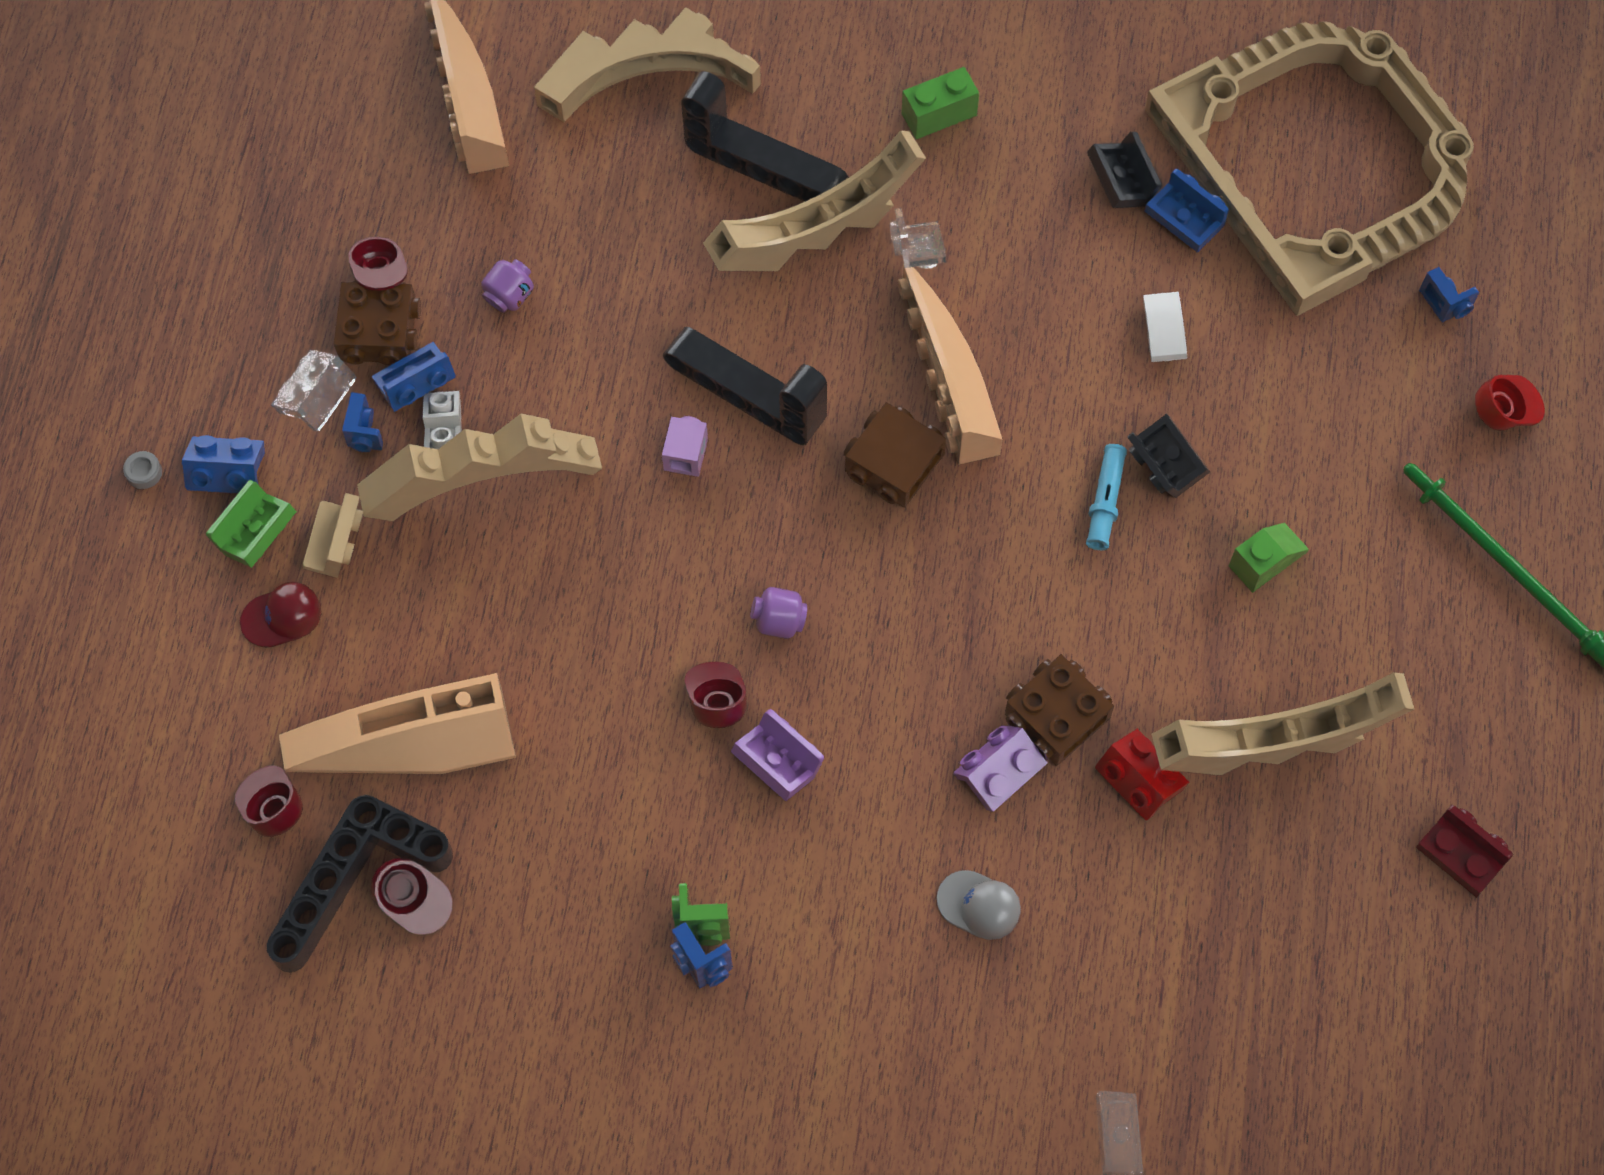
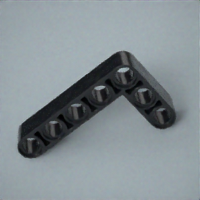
(747, 150)
(789, 408)
(346, 871)

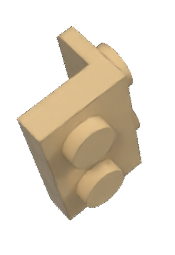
(330, 535)

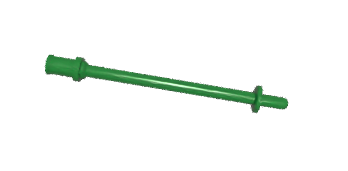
(1589, 640)

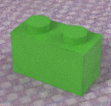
(940, 103)

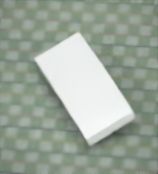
(1165, 327)
(441, 417)

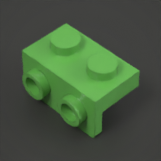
(250, 524)
(706, 921)

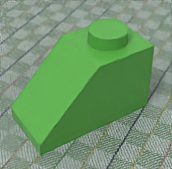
(1266, 555)

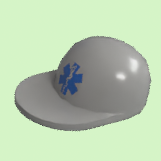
(978, 904)

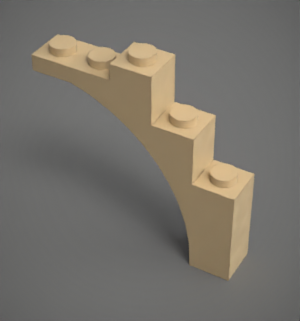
(593, 65)
(856, 202)
(470, 457)
(1276, 737)

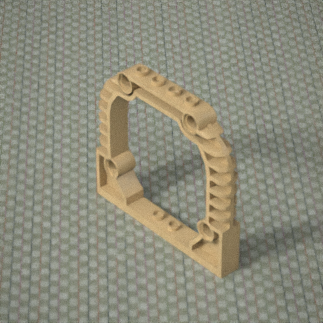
(1303, 267)

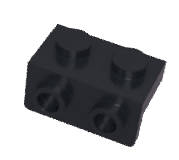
(1125, 172)
(1168, 456)

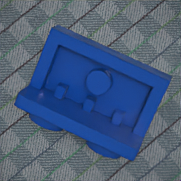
(1188, 210)
(414, 376)
(221, 463)
(691, 959)

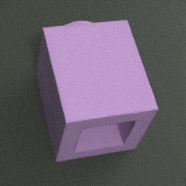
(685, 445)

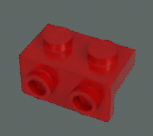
(1136, 774)

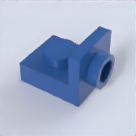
(1443, 296)
(358, 425)

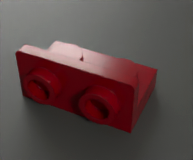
(1465, 850)

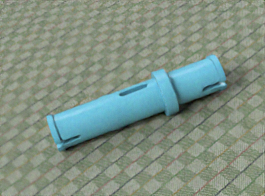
(1104, 509)

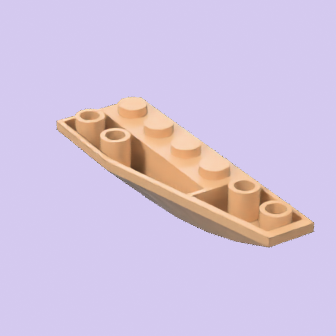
(467, 94)
(952, 373)
(408, 733)

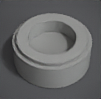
(142, 470)

